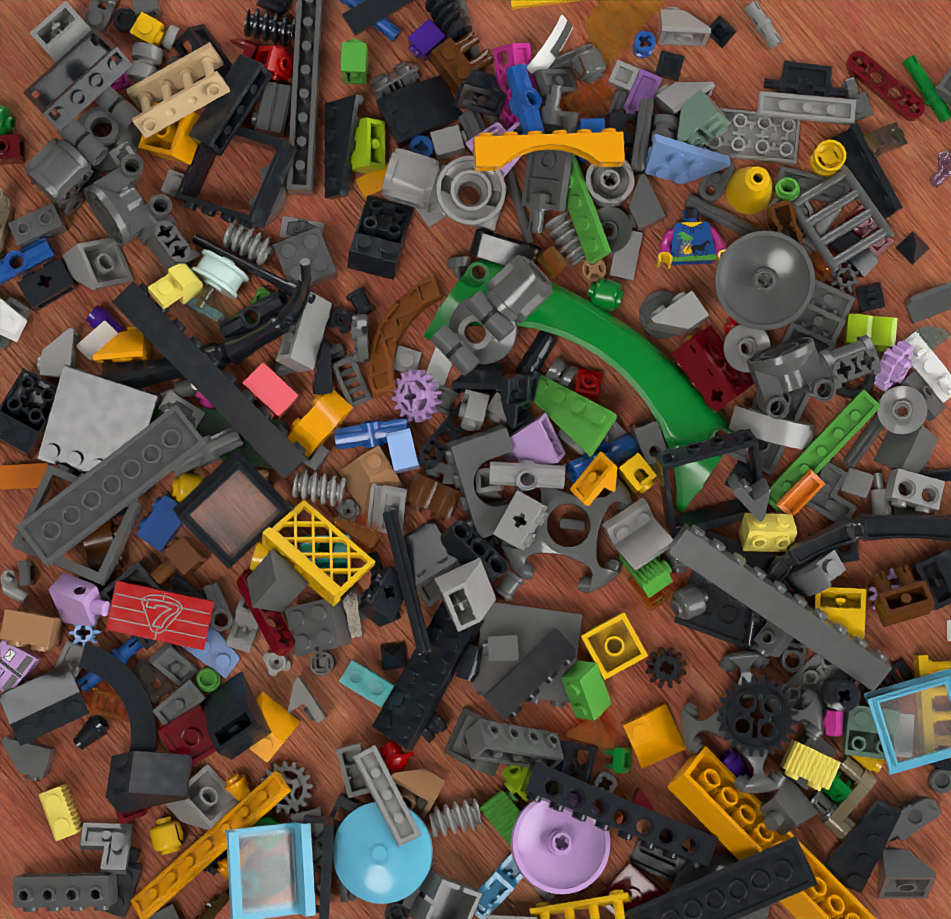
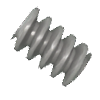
(566, 239)
(248, 244)
(319, 487)
(456, 817)

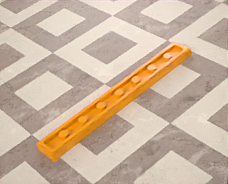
(209, 846)

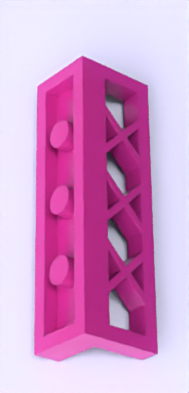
(516, 54)

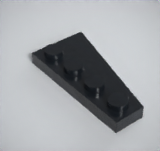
(339, 145)
(861, 848)

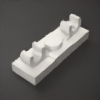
(930, 367)

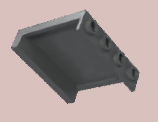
(531, 627)

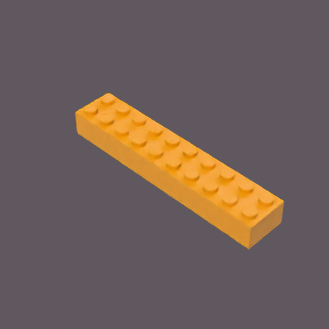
(736, 821)

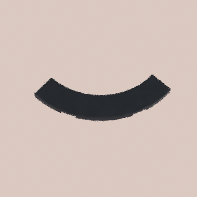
(130, 692)

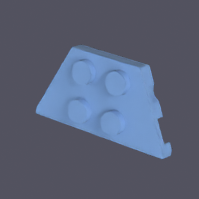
(681, 161)

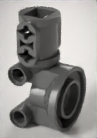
(66, 163)
(127, 217)
(509, 300)
(800, 365)

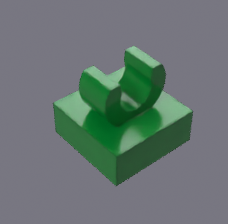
(621, 759)
(838, 790)

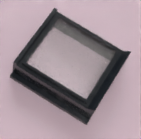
(232, 508)

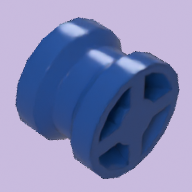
(424, 141)

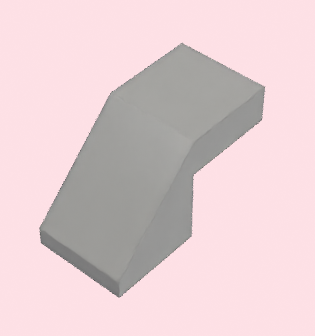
(244, 628)

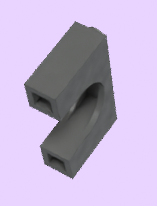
(466, 457)

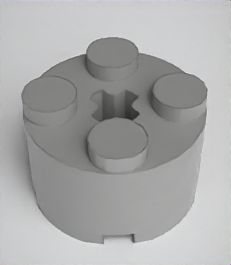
(614, 194)

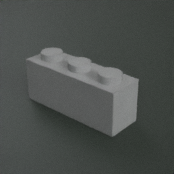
(302, 341)

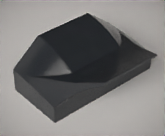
(480, 94)

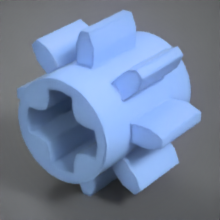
(81, 638)

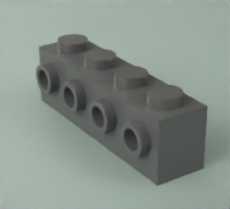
(513, 744)
(65, 890)

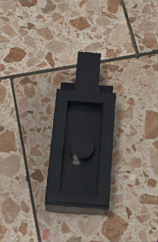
(126, 885)

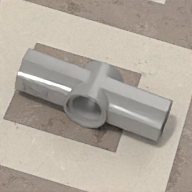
(542, 475)

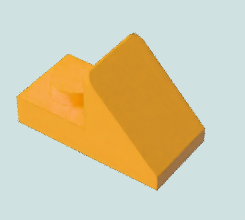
(598, 474)

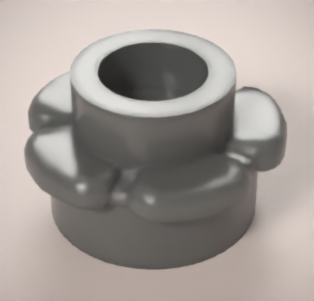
(348, 504)

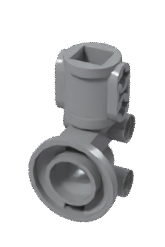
(419, 182)

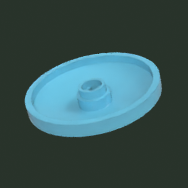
(372, 862)

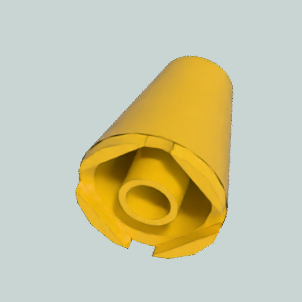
(749, 190)

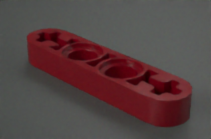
(881, 89)
(277, 637)

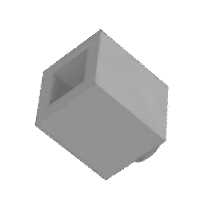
(448, 142)

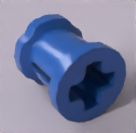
(646, 51)

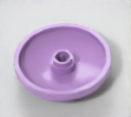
(558, 850)

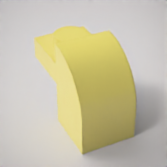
(177, 284)

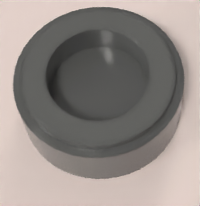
(940, 780)

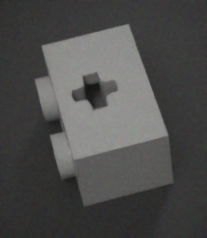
(511, 529)

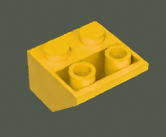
(844, 606)

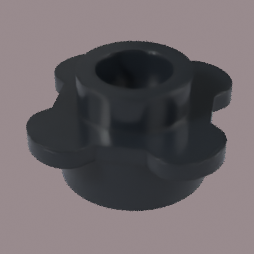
(339, 313)

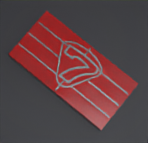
(160, 615)

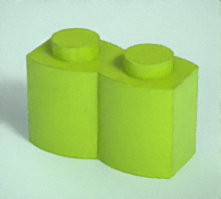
(878, 328)

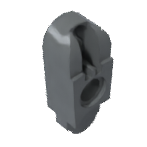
(914, 816)

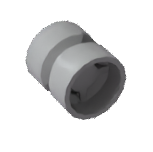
(145, 60)

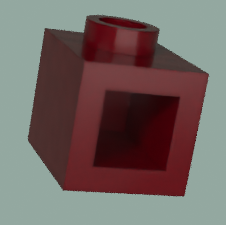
(12, 149)

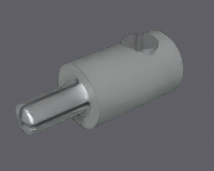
(878, 504)

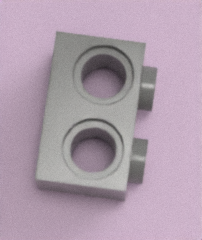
(914, 486)

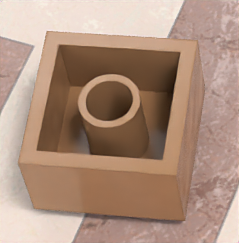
(32, 628)

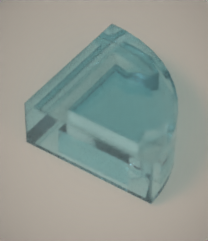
(933, 336)

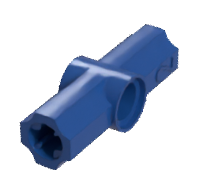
(525, 99)
(32, 256)
(368, 433)
(615, 451)

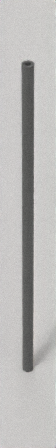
(510, 176)

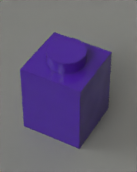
(425, 40)

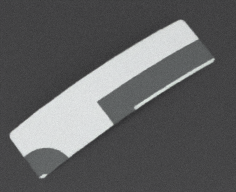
(552, 46)

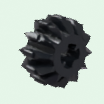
(661, 674)

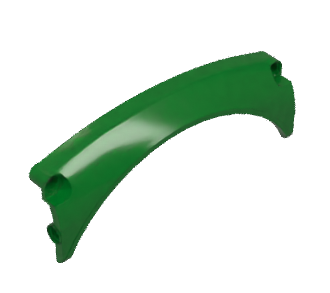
(655, 377)

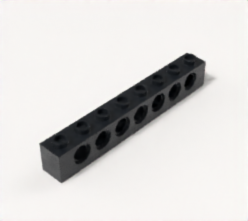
(701, 843)

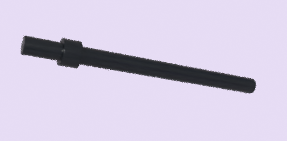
(288, 286)

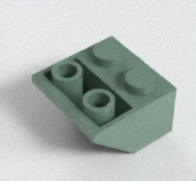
(701, 121)
(860, 734)

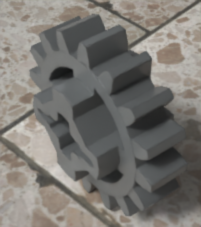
(300, 780)

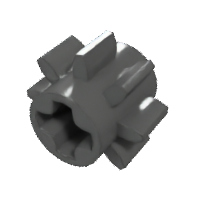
(837, 280)

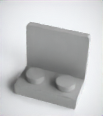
(637, 534)

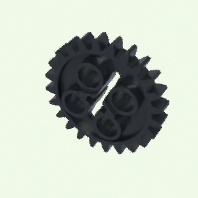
(734, 712)

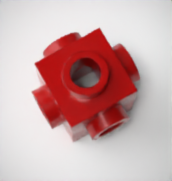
(276, 61)

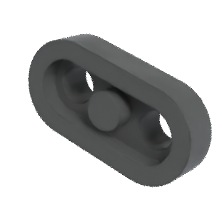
(717, 181)

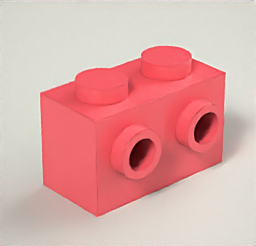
(270, 391)

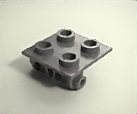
(402, 71)

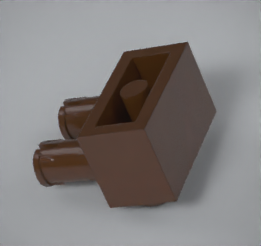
(453, 65)
(181, 556)
(902, 603)

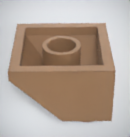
(366, 470)
(418, 789)

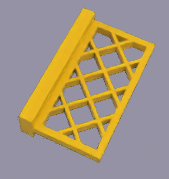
(307, 569)

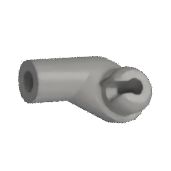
(10, 587)

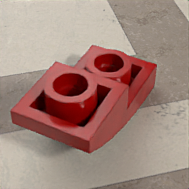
(588, 384)

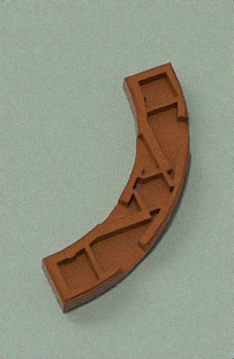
(391, 331)

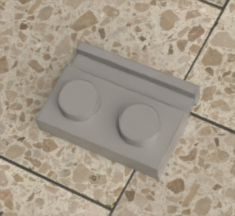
(384, 499)

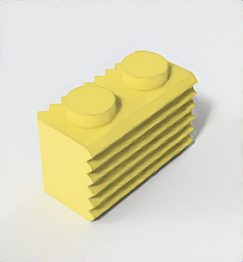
(809, 765)
(60, 812)

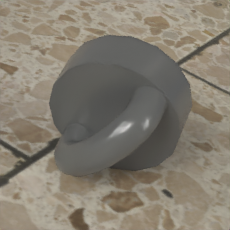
(459, 265)

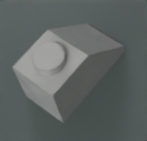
(58, 353)

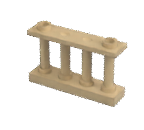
(170, 80)

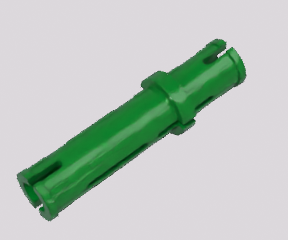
(927, 89)

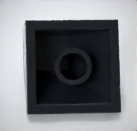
(482, 379)

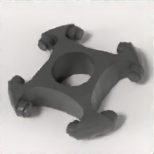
(584, 552)
(691, 728)

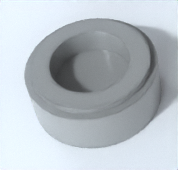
(170, 37)

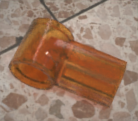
(552, 262)

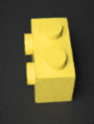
(769, 535)

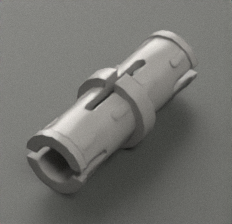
(763, 25)

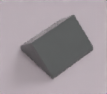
(907, 451)
(274, 583)

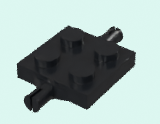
(805, 80)

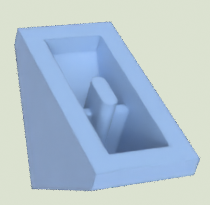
(402, 451)

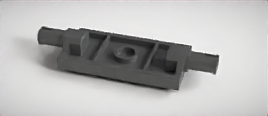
(548, 170)

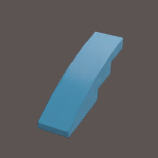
(497, 886)

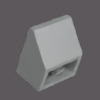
(61, 31)
(680, 317)
(466, 594)

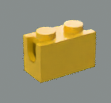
(637, 474)

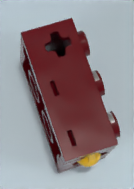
(708, 369)

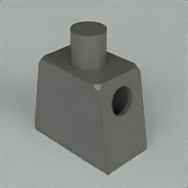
(645, 435)
(786, 808)

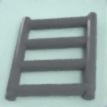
(870, 212)

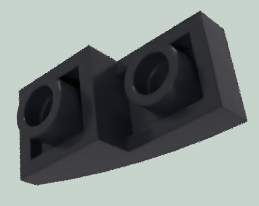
(862, 261)

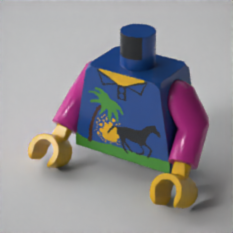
(690, 243)

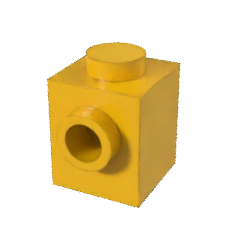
(148, 30)

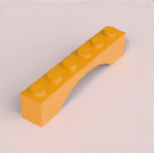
(599, 148)

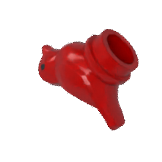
(394, 757)

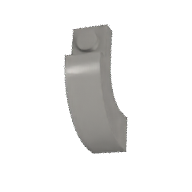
(780, 431)

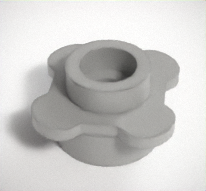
(274, 668)

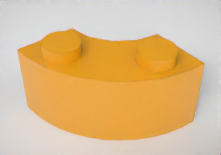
(320, 421)

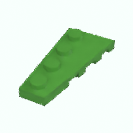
(576, 415)

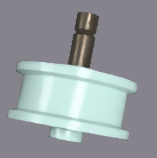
(219, 275)

